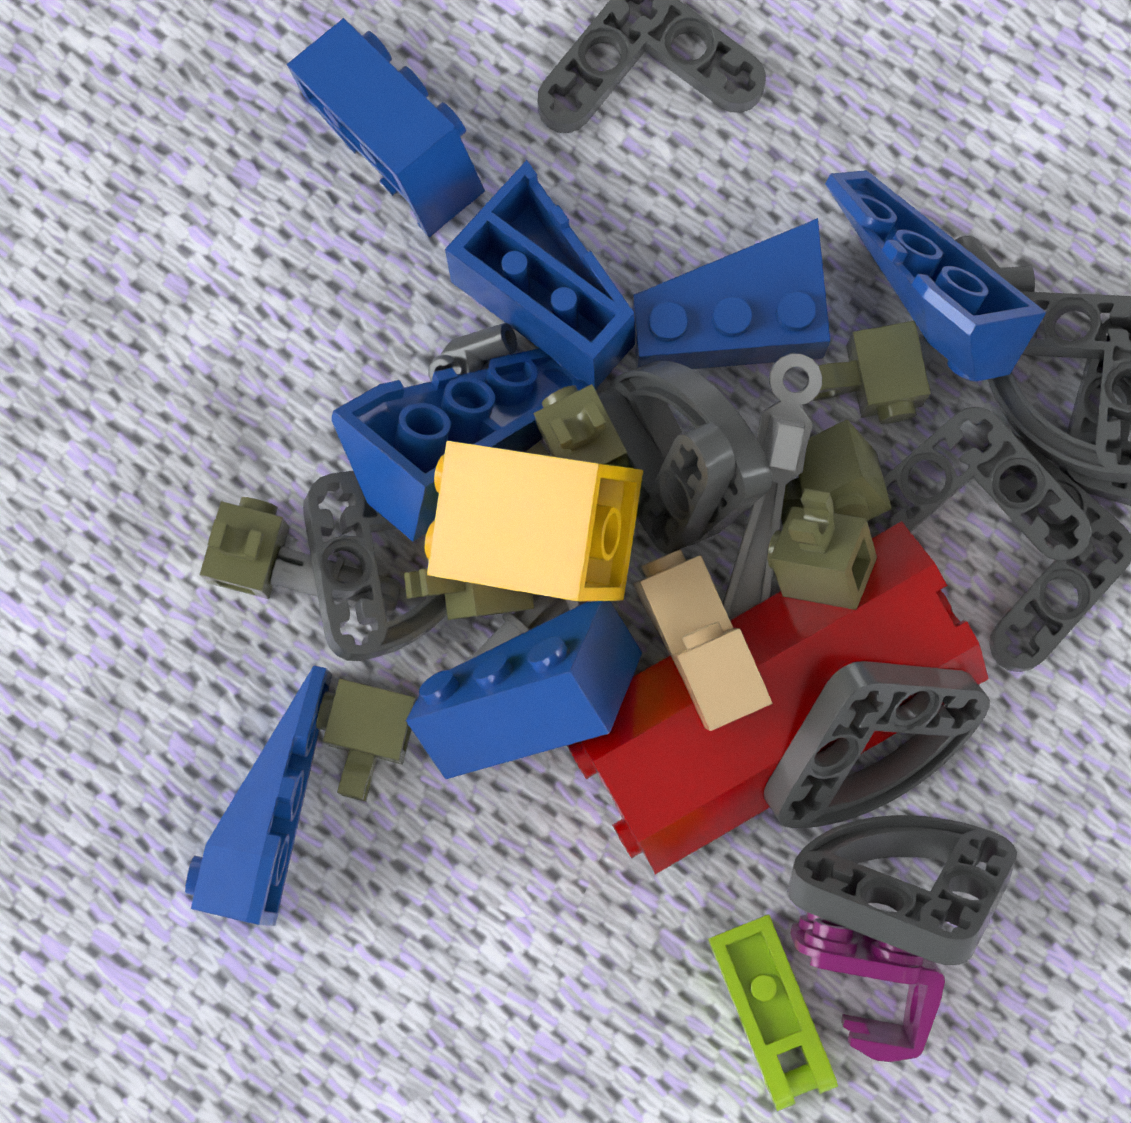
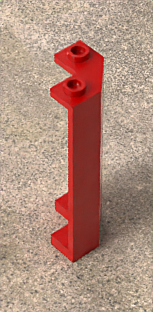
(695, 784)

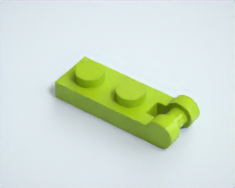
(771, 1009)

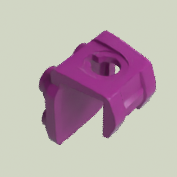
(856, 954)

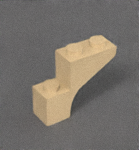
(701, 639)

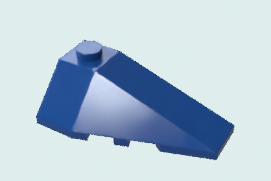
(947, 290)
(402, 431)
(254, 840)

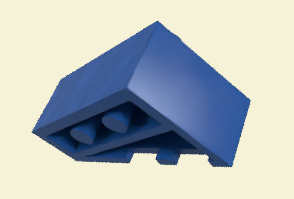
(389, 122)
(542, 280)
(739, 307)
(529, 692)

